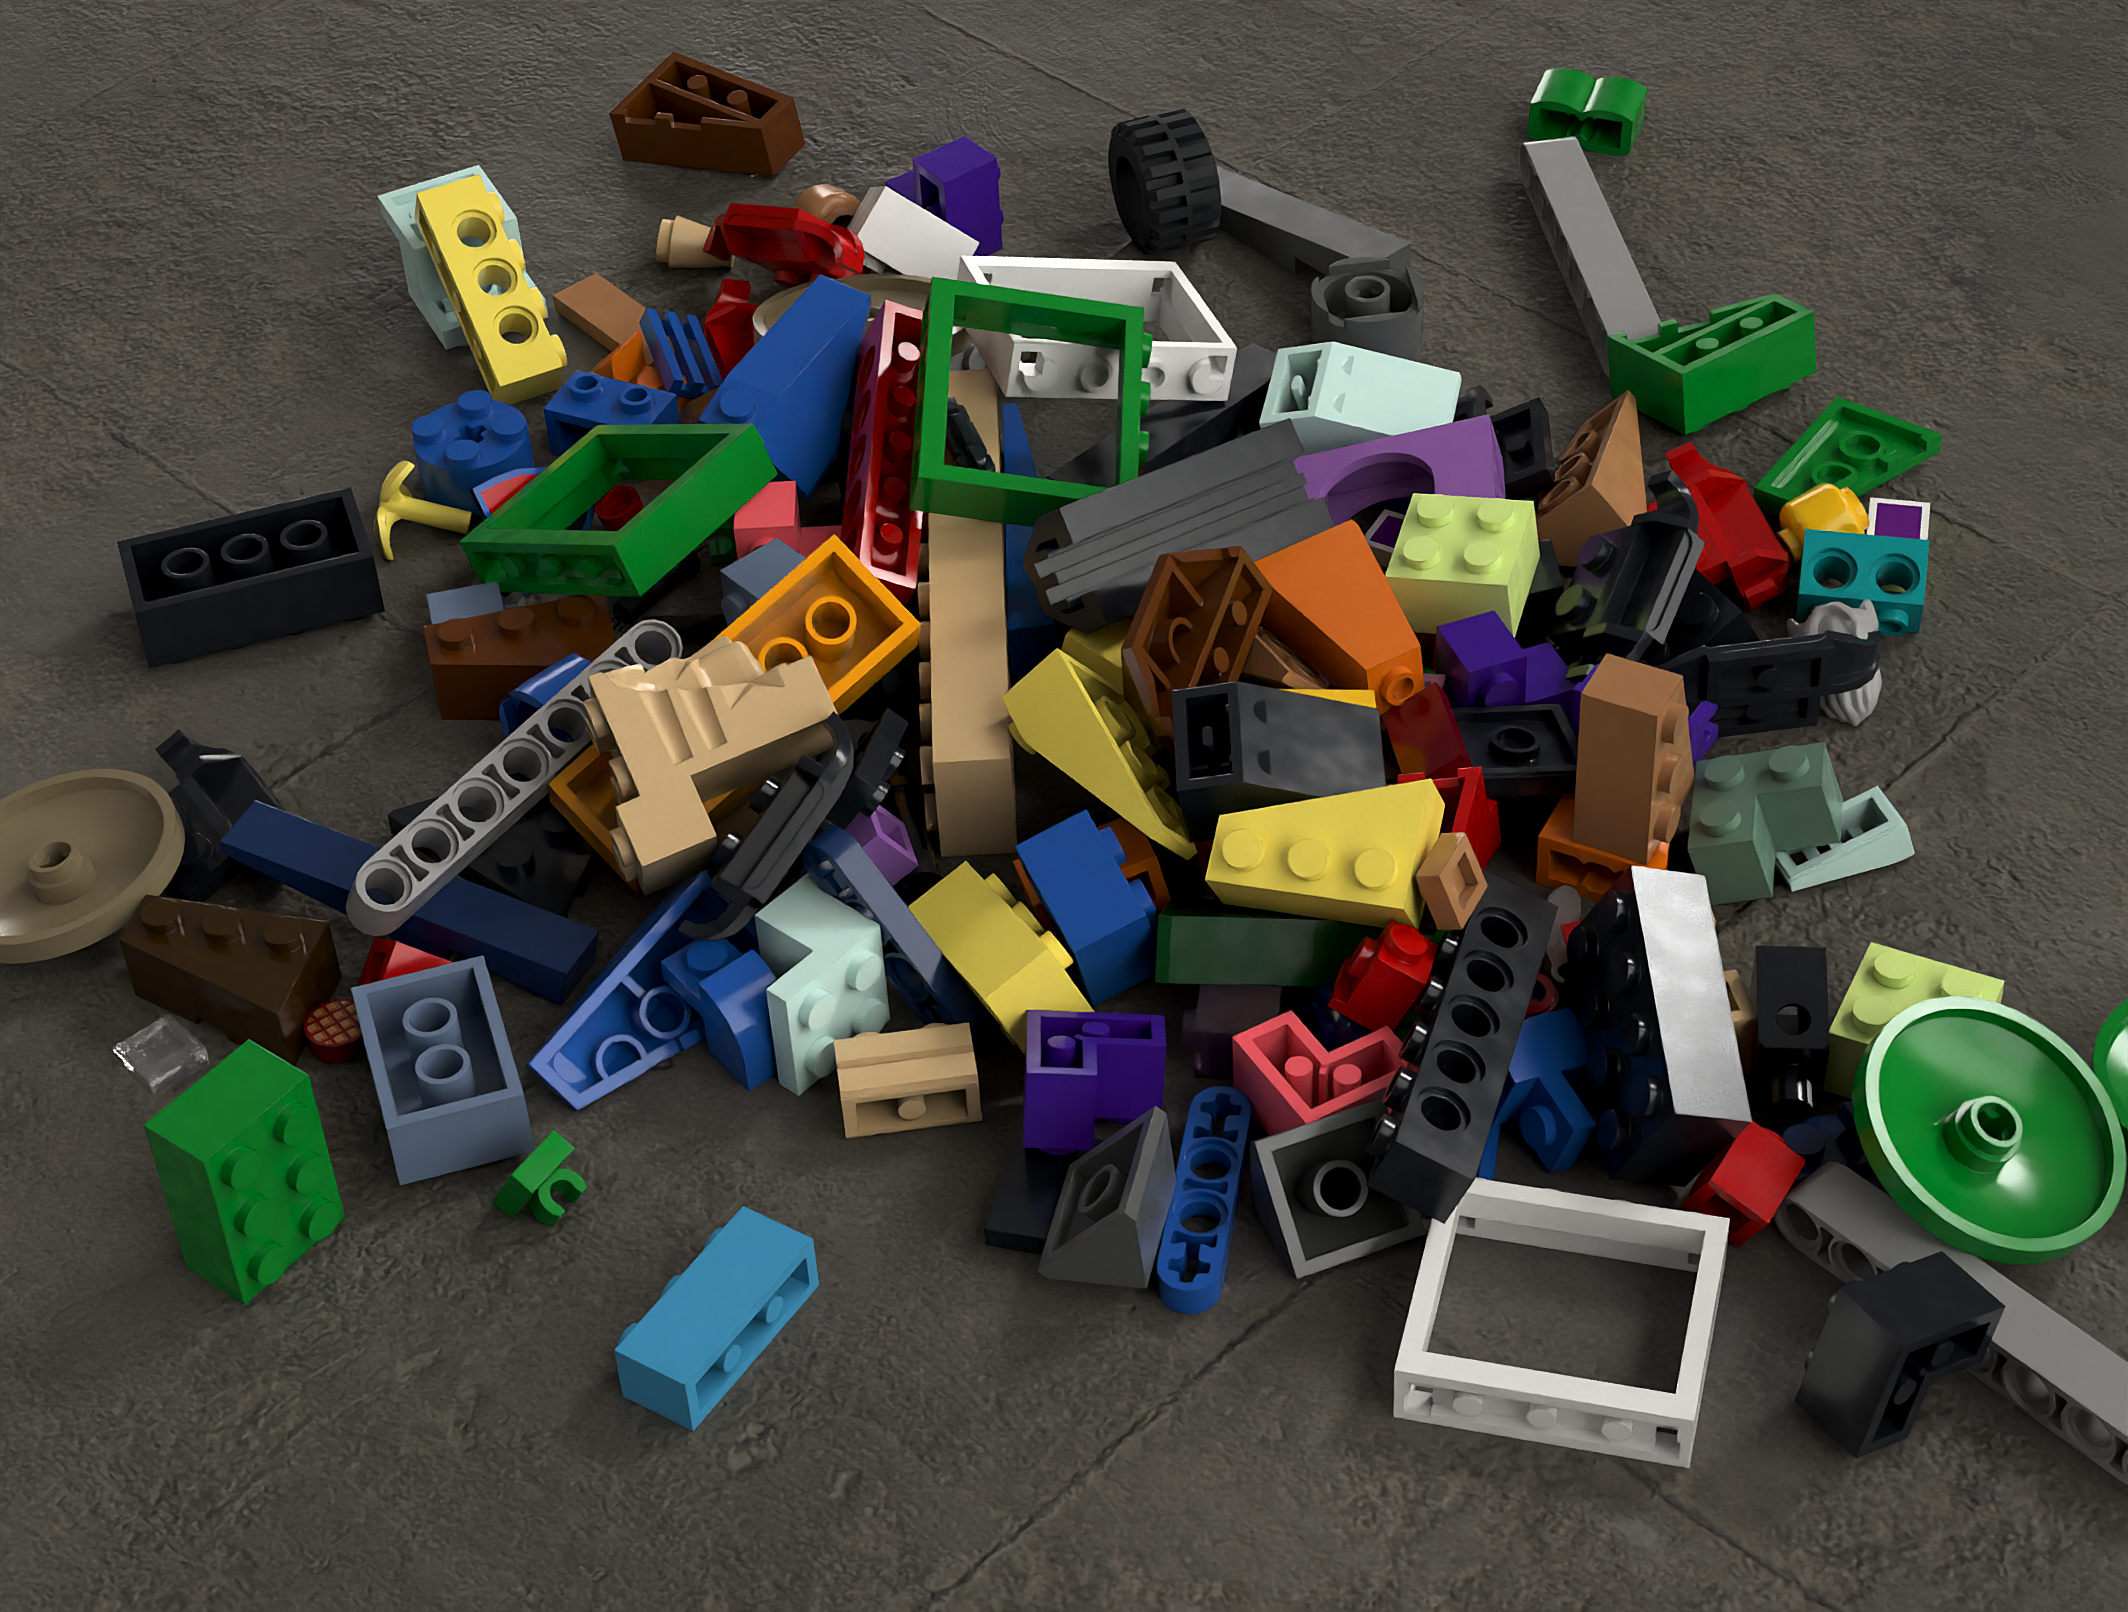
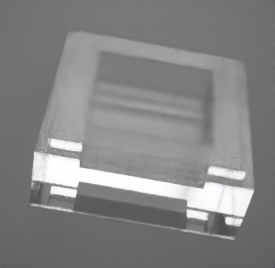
(161, 1055)

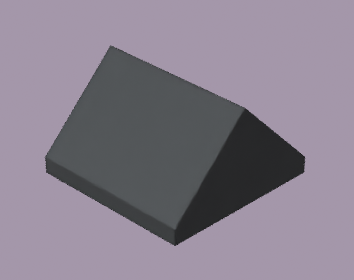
(1316, 1195)
(1114, 1208)

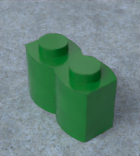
(1598, 112)

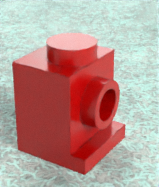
(1384, 977)

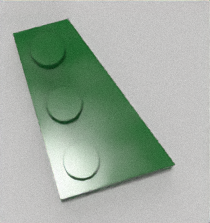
(1846, 449)

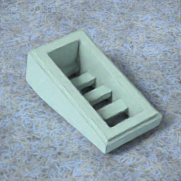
(1876, 836)

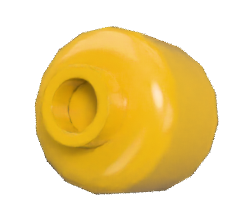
(1819, 509)

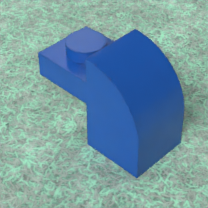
(732, 1000)
(1547, 1088)

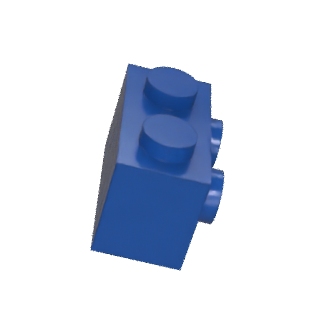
(599, 400)

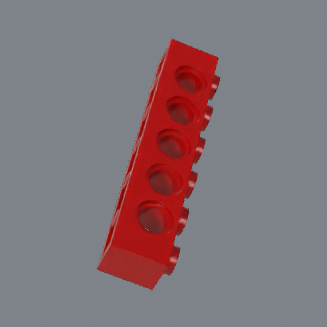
(878, 480)

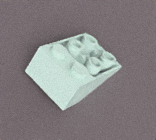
(1355, 395)

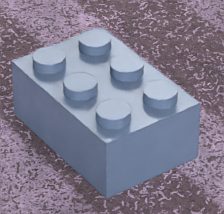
(443, 1070)

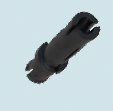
(905, 803)

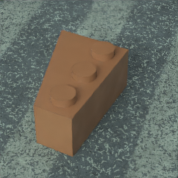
(1631, 759)

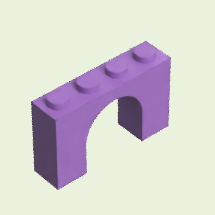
(1441, 459)

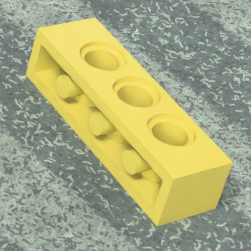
(508, 369)

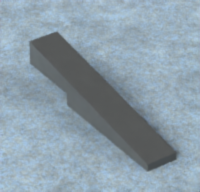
(1297, 231)

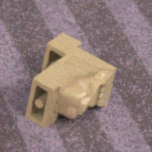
(692, 736)

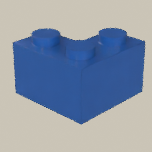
(1094, 909)

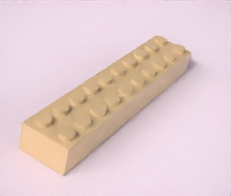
(967, 660)

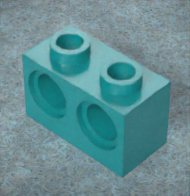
(1863, 566)

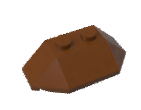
(1190, 630)

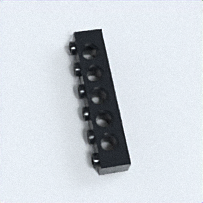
(1460, 1051)

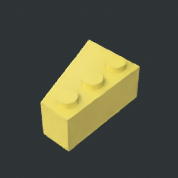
(1331, 855)
(998, 949)

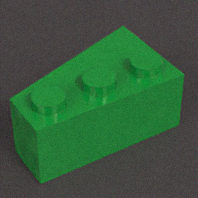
(1717, 364)

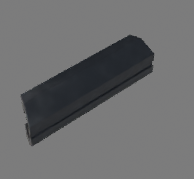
(1102, 549)

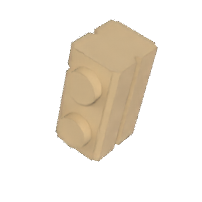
(907, 1079)

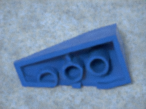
(799, 382)
(629, 1011)

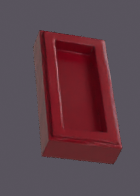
(1427, 735)

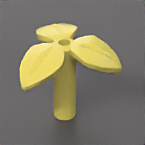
(398, 504)

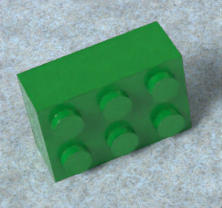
(245, 1171)

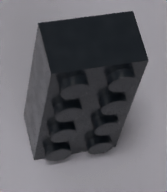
(251, 577)
(1658, 1028)

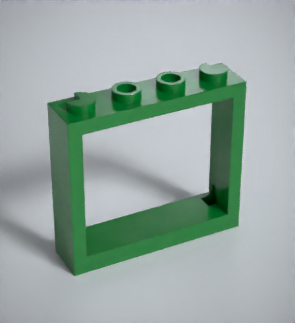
(979, 306)
(533, 553)

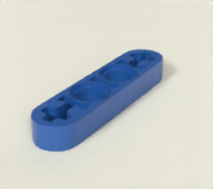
(1204, 1197)

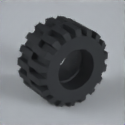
(1164, 181)

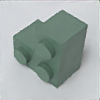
(1756, 807)

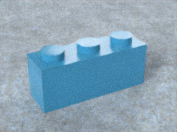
(716, 1317)

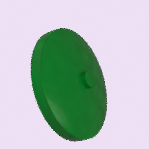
(1989, 1130)

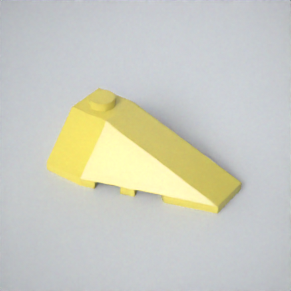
(1098, 742)

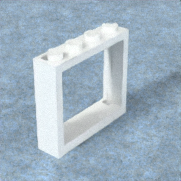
(1189, 367)
(1552, 1405)

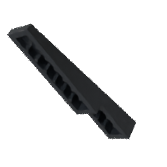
(1182, 426)

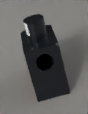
(1789, 1049)

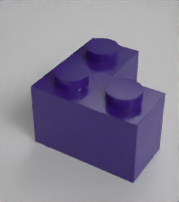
(959, 188)
(1492, 669)
(1087, 1070)

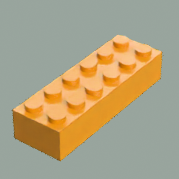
(820, 610)

